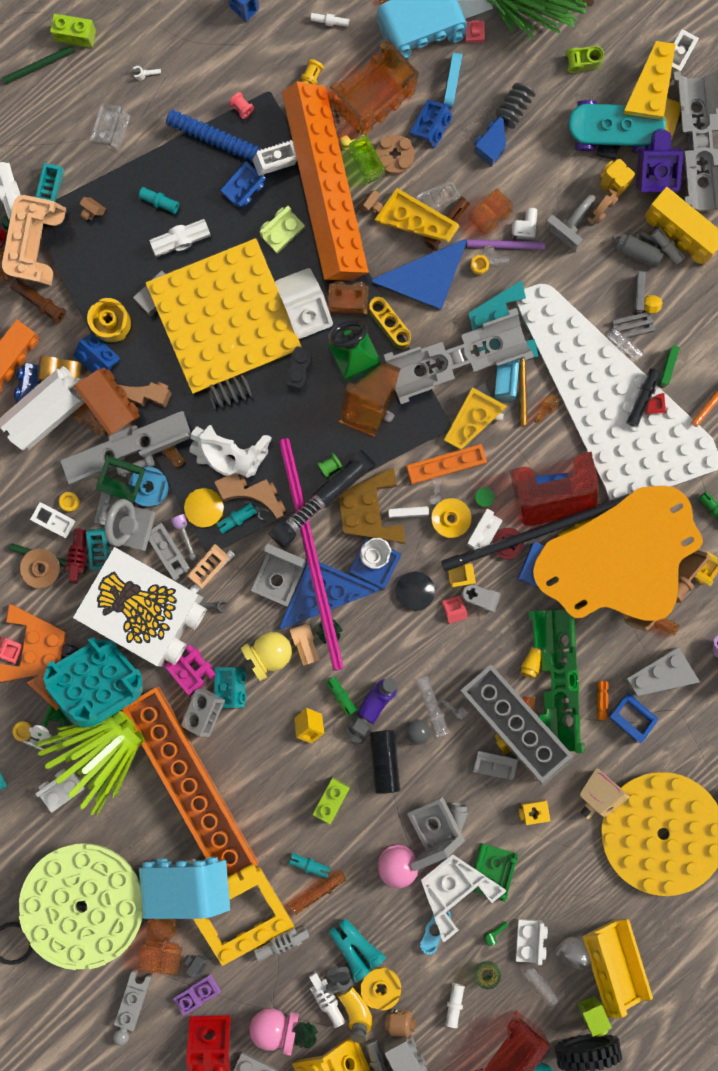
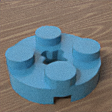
(154, 496)

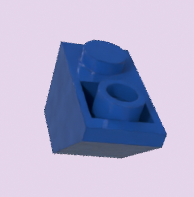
(493, 143)

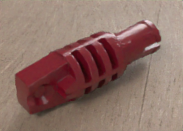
(76, 556)

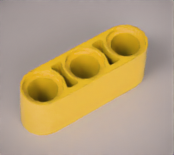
(388, 314)

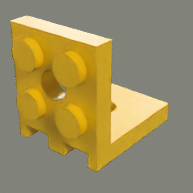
(335, 1059)

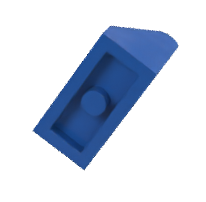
(638, 736)

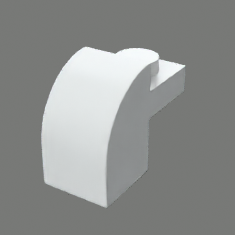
(52, 520)

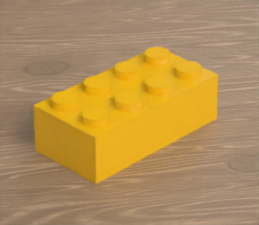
(684, 226)

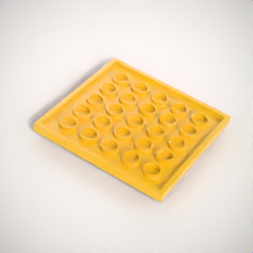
(223, 315)

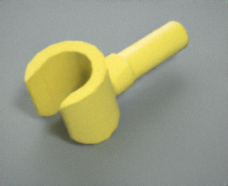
(344, 142)

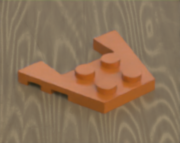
(41, 645)

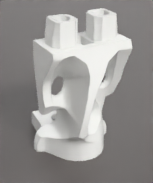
(215, 450)

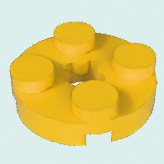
(381, 976)

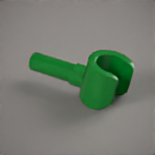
(490, 938)

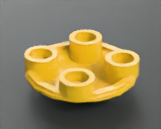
(203, 507)

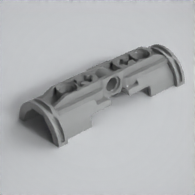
(705, 93)
(505, 329)

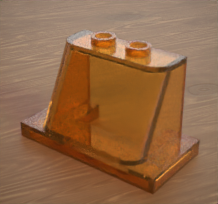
(369, 399)

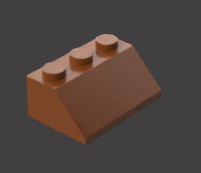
(107, 401)

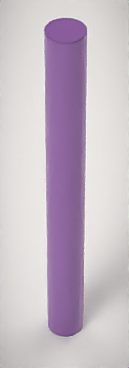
(506, 244)

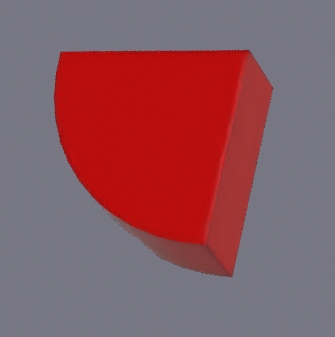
(656, 405)

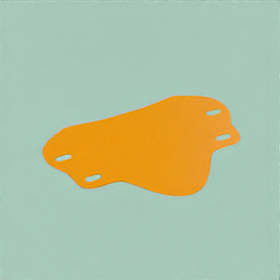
(622, 557)

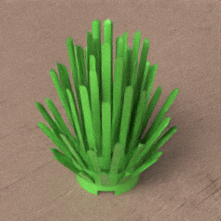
(551, 8)

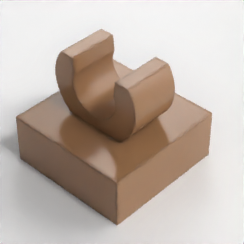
(370, 202)
(91, 208)

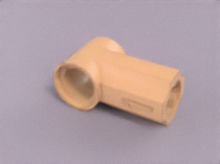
(303, 640)

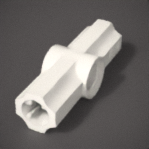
(8, 188)
(180, 237)

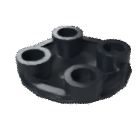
(415, 591)

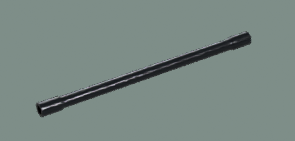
(459, 560)

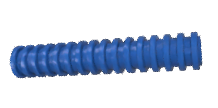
(211, 135)

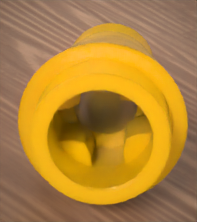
(531, 664)

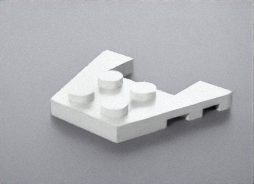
(452, 883)

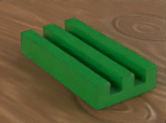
(668, 366)

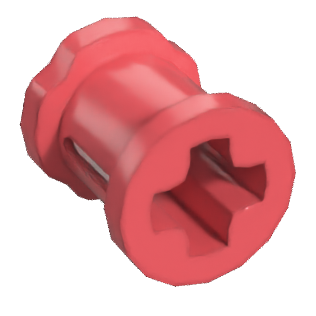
(241, 105)

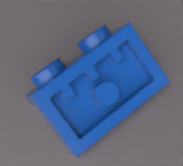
(431, 122)
(27, 380)

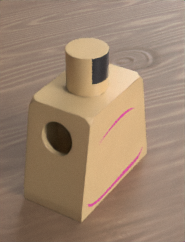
(601, 795)

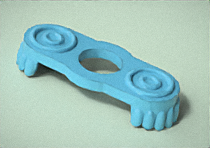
(429, 942)

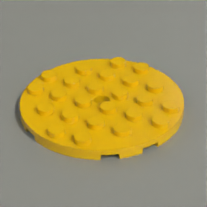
(658, 864)

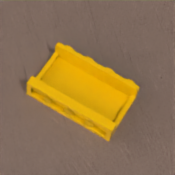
(617, 967)

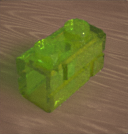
(366, 159)

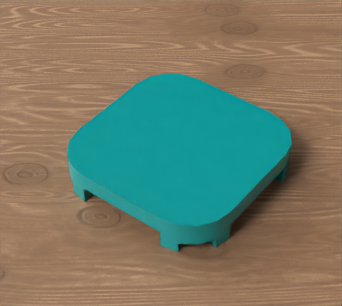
(93, 683)

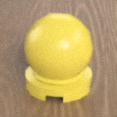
(268, 653)

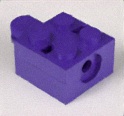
(659, 165)

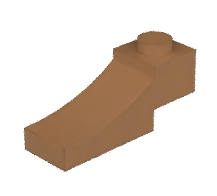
(154, 393)

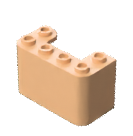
(25, 236)

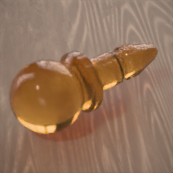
(550, 403)

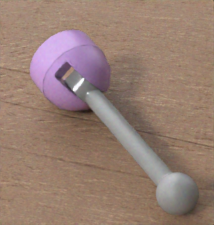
(180, 522)

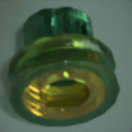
(490, 981)

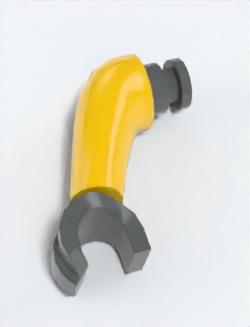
(359, 1014)

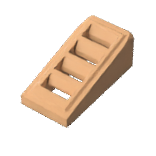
(217, 552)

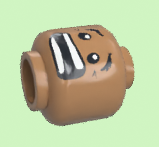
(400, 1023)

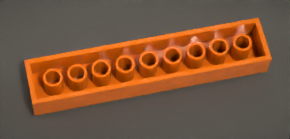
(324, 181)
(189, 782)

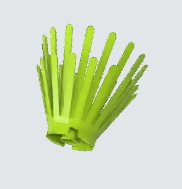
(111, 751)

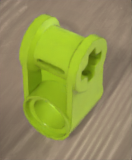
(580, 60)

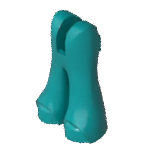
(358, 966)

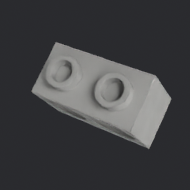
(206, 715)

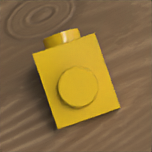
(708, 571)

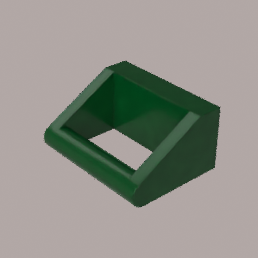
(118, 488)

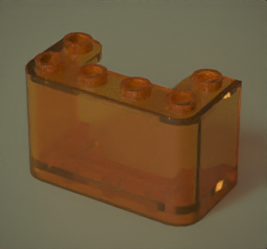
(374, 89)

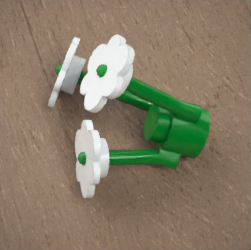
(40, 732)

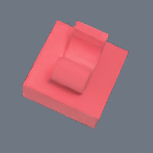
(475, 31)

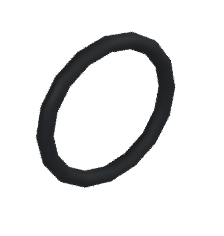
(27, 953)

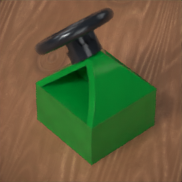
(353, 350)

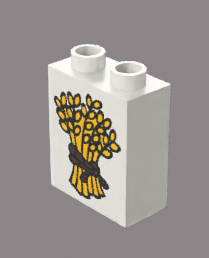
(140, 609)

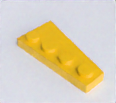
(652, 86)
(415, 217)

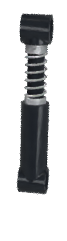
(356, 468)

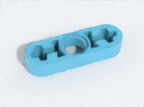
(453, 79)

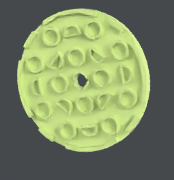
(50, 912)

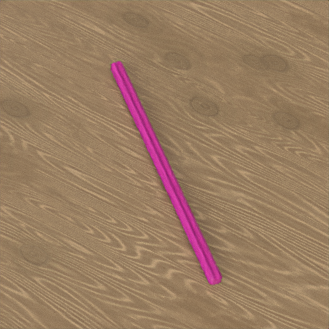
(311, 556)

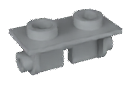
(104, 505)

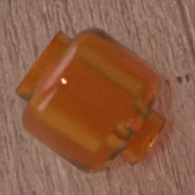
(162, 929)

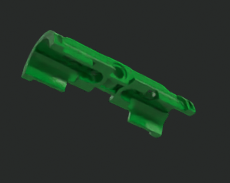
(547, 635)

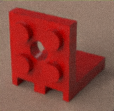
(212, 1053)

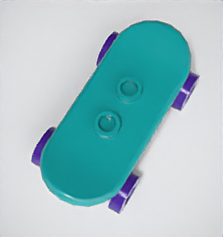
(607, 125)

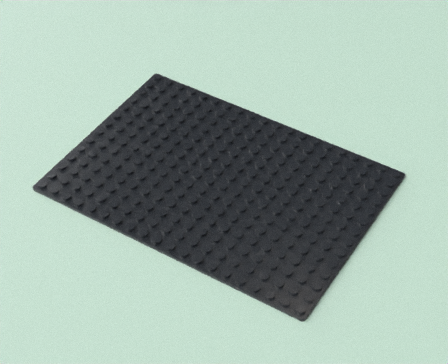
(116, 260)

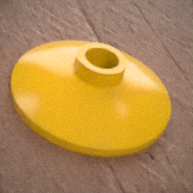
(455, 508)

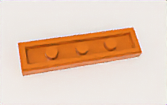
(446, 464)

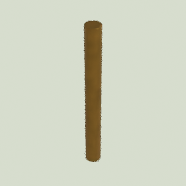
(522, 392)

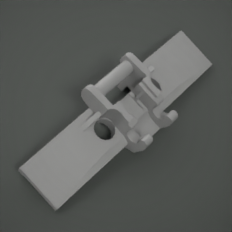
(126, 442)

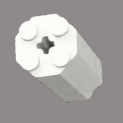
(42, 409)

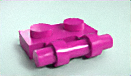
(186, 675)

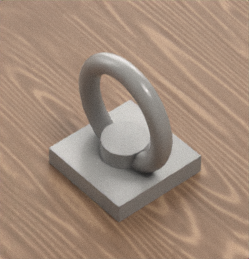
(567, 229)
(128, 525)

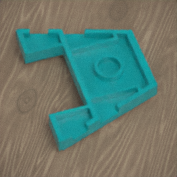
(495, 309)

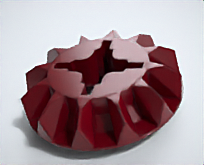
(508, 553)

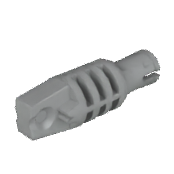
(282, 942)

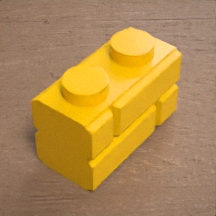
(616, 177)

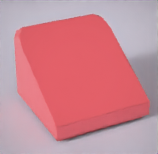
(454, 609)
(9, 649)

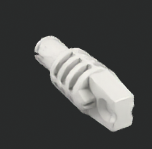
(326, 1000)

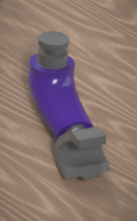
(372, 706)

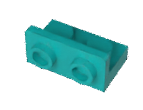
(230, 685)

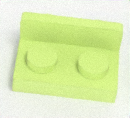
(281, 229)

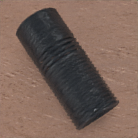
(385, 756)

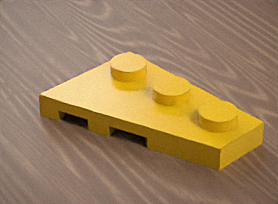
(473, 418)

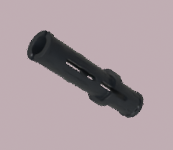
(643, 398)

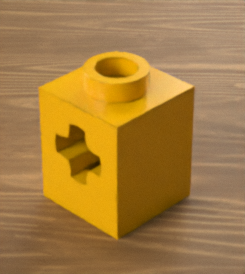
(540, 817)

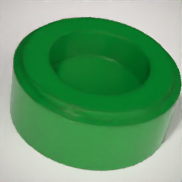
(484, 497)

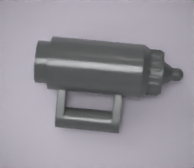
(638, 249)

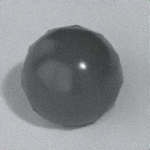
(418, 732)

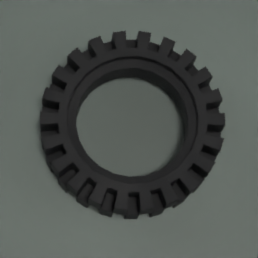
(588, 1053)

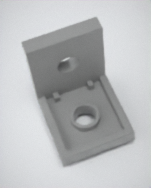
(283, 564)
(439, 841)

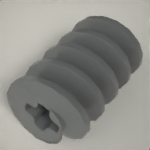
(514, 103)
(230, 391)

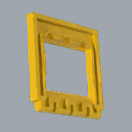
(261, 932)

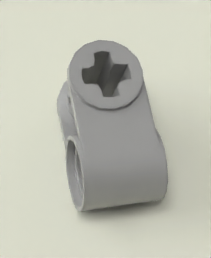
(484, 597)

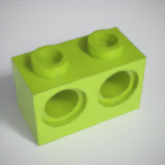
(73, 30)
(331, 800)
(594, 1016)

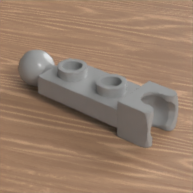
(130, 1007)

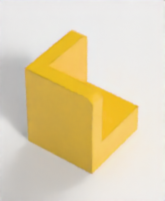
(462, 576)
(309, 725)

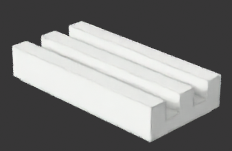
(408, 512)

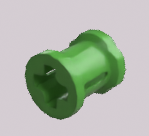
(329, 465)

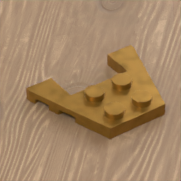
(361, 509)

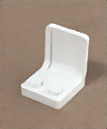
(304, 303)

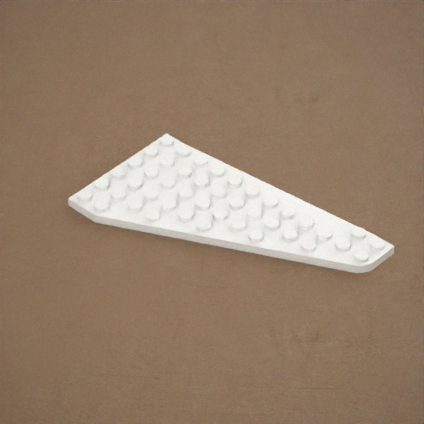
(599, 395)

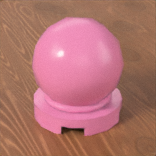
(395, 866)
(273, 1030)

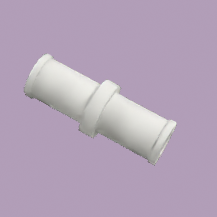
(454, 1005)

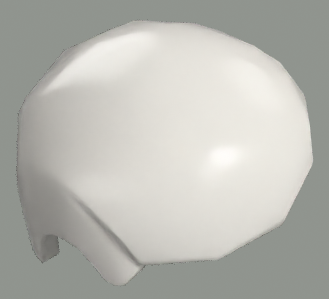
(375, 553)

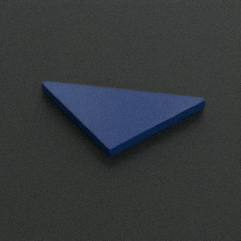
(426, 278)
(339, 590)

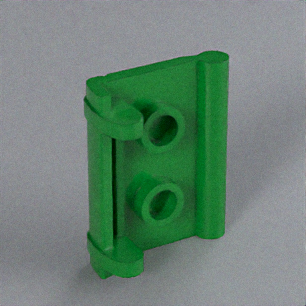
(496, 865)

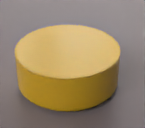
(69, 501)
(21, 731)

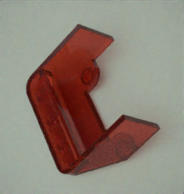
(522, 1047)

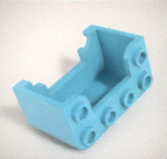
(419, 22)
(184, 889)

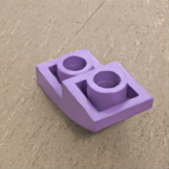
(197, 994)

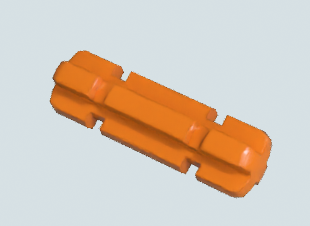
(602, 700)

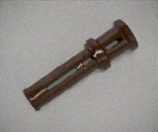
(454, 215)
(45, 306)

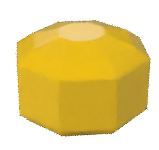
(479, 265)
(652, 304)

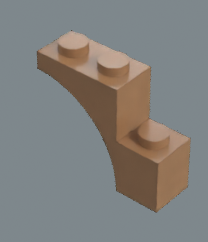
(233, 487)

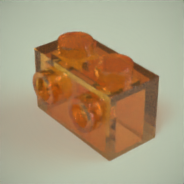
(348, 298)

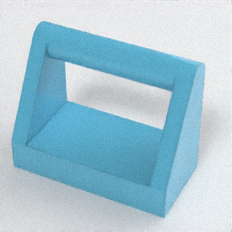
(506, 381)

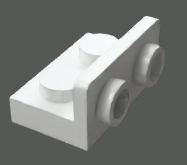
(484, 530)
(55, 794)
(530, 941)

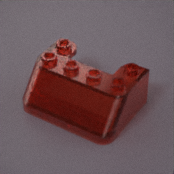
(556, 498)

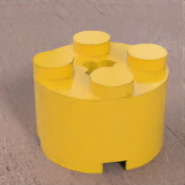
(104, 310)

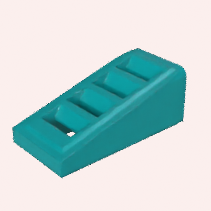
(46, 169)
(91, 549)

